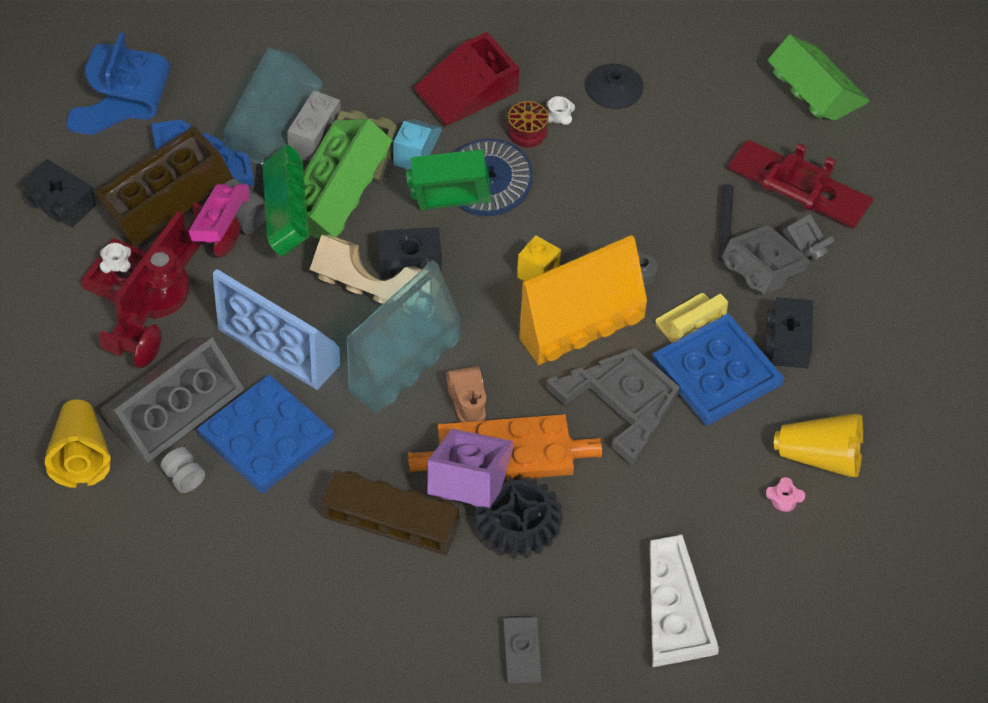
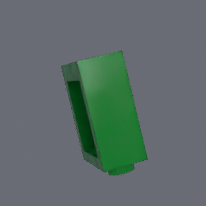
(449, 179)

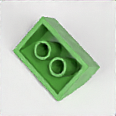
(816, 79)

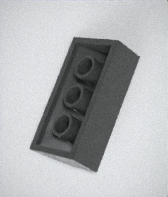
(172, 398)

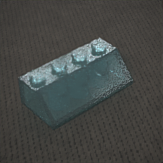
(270, 105)

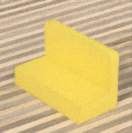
(691, 316)

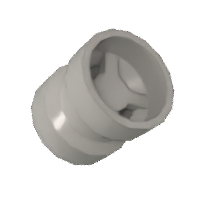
(183, 470)

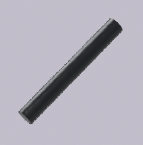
(725, 219)

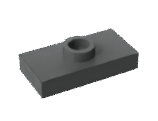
(522, 650)

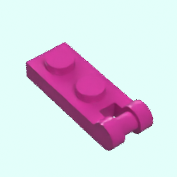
(218, 212)

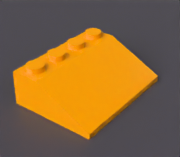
(582, 301)

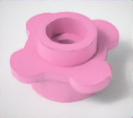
(783, 502)

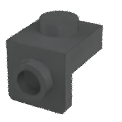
(808, 238)

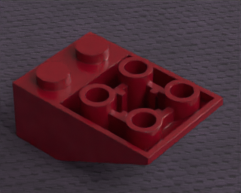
(469, 80)

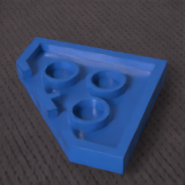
(237, 162)

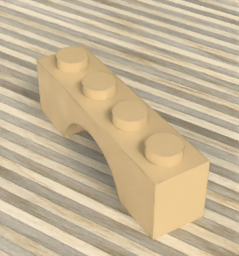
(341, 261)

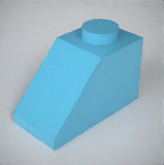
(414, 140)

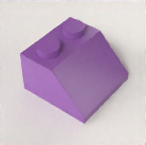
(469, 467)

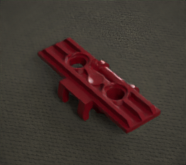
(801, 181)

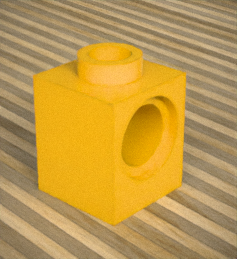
(537, 259)

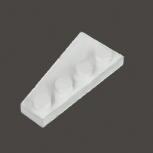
(678, 612)

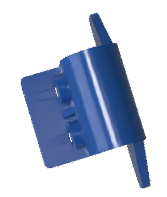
(132, 85)

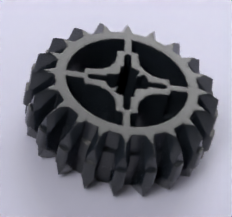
(533, 505)

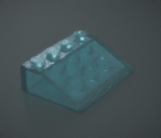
(402, 339)

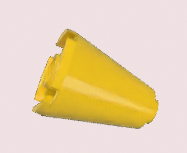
(824, 443)
(77, 447)

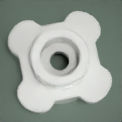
(560, 110)
(112, 252)

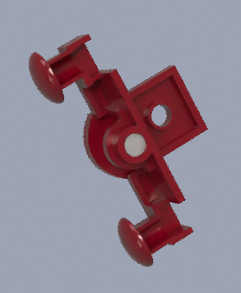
(153, 289)

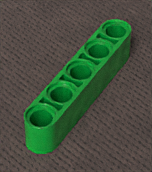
(285, 200)

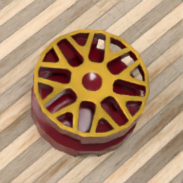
(527, 126)

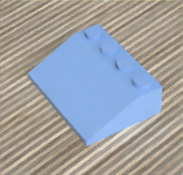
(274, 332)

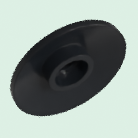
(614, 86)

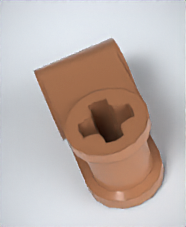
(467, 393)

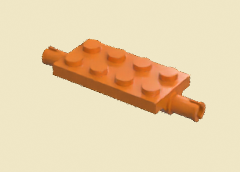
(538, 450)

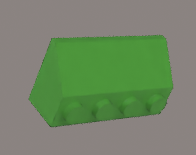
(341, 172)

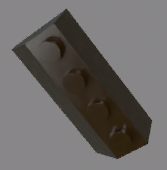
(162, 184)

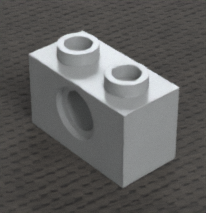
(313, 124)

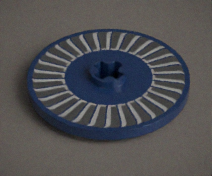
(510, 179)

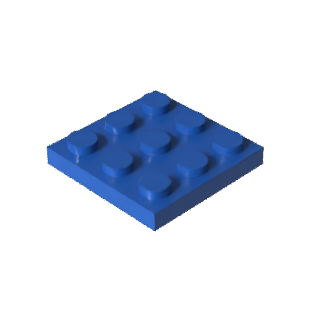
(718, 369)
(265, 433)

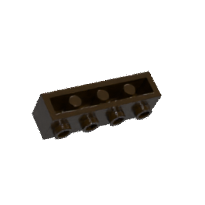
(391, 511)

